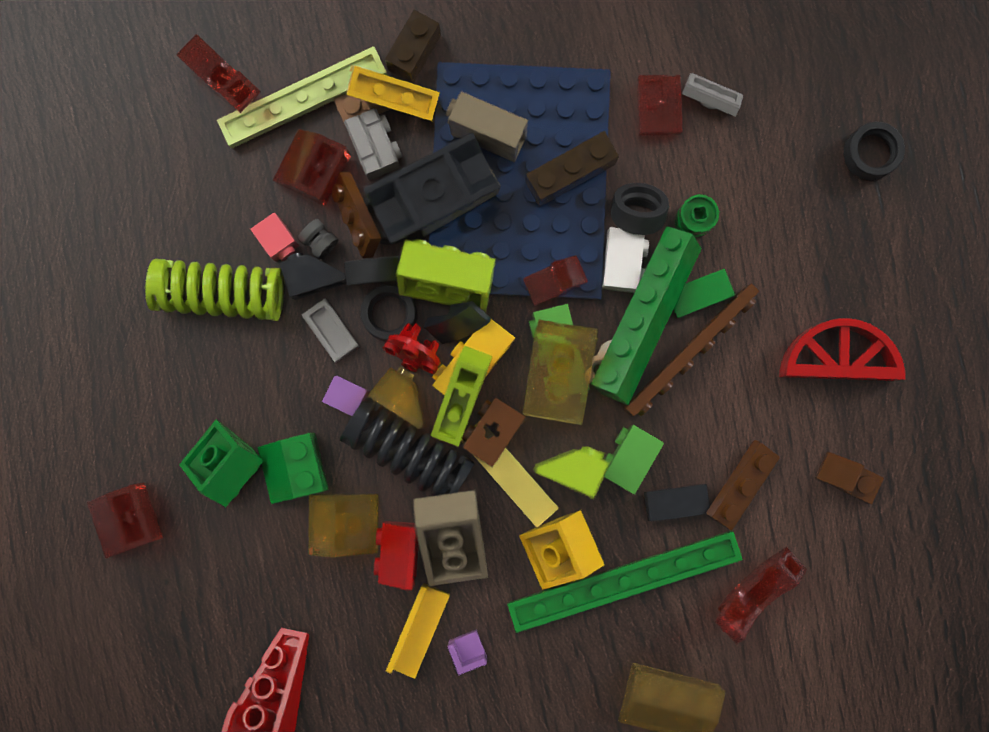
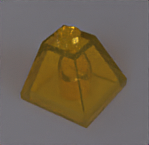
(400, 395)

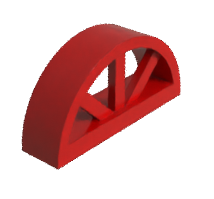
(856, 371)

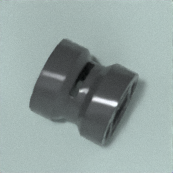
(318, 239)

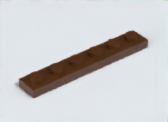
(700, 343)

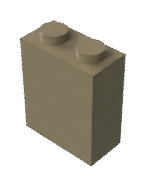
(492, 126)

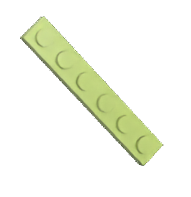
(295, 99)

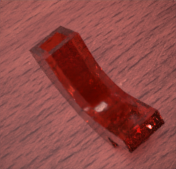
(758, 591)

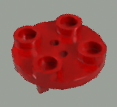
(412, 352)

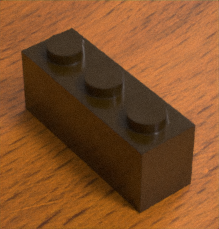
(571, 168)

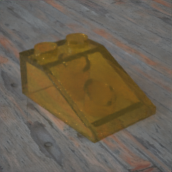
(560, 371)

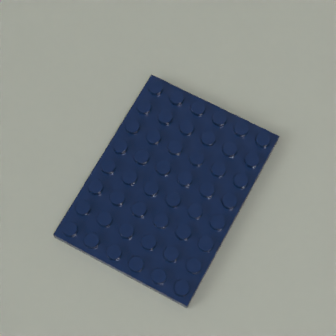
(561, 112)

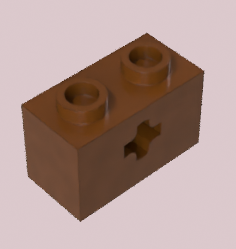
(491, 449)

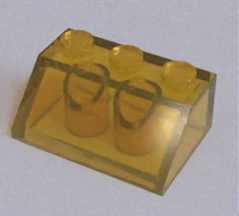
(670, 701)

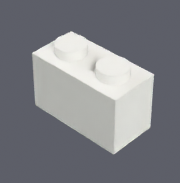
(623, 260)

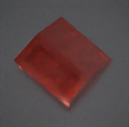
(312, 165)
(124, 519)

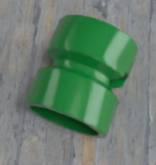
(697, 215)

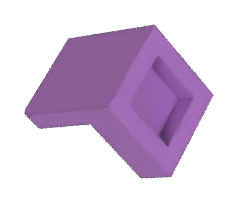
(345, 395)
(467, 652)

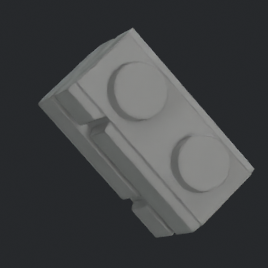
(372, 144)

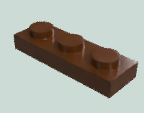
(356, 215)
(743, 485)

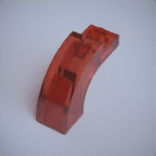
(218, 74)

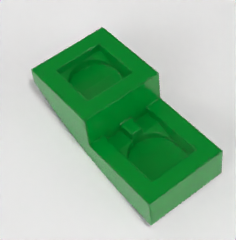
(704, 293)

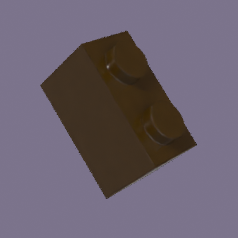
(413, 46)

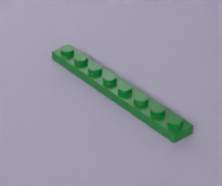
(624, 581)

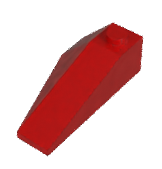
(274, 691)

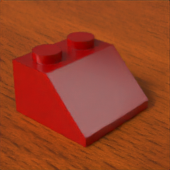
(398, 554)

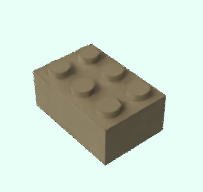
(450, 538)

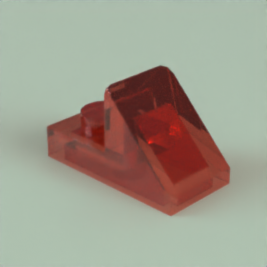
(555, 280)

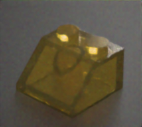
(343, 524)

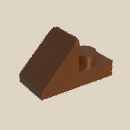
(849, 477)

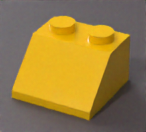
(562, 550)

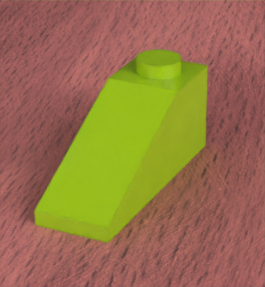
(461, 395)

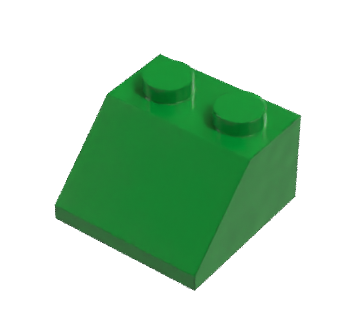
(220, 464)
(293, 468)

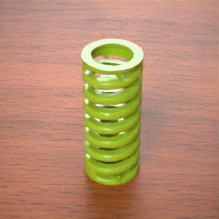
(159, 279)

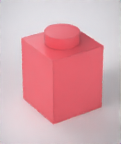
(275, 237)

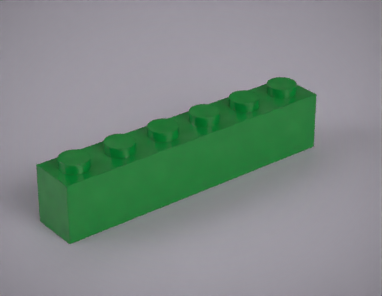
(647, 315)

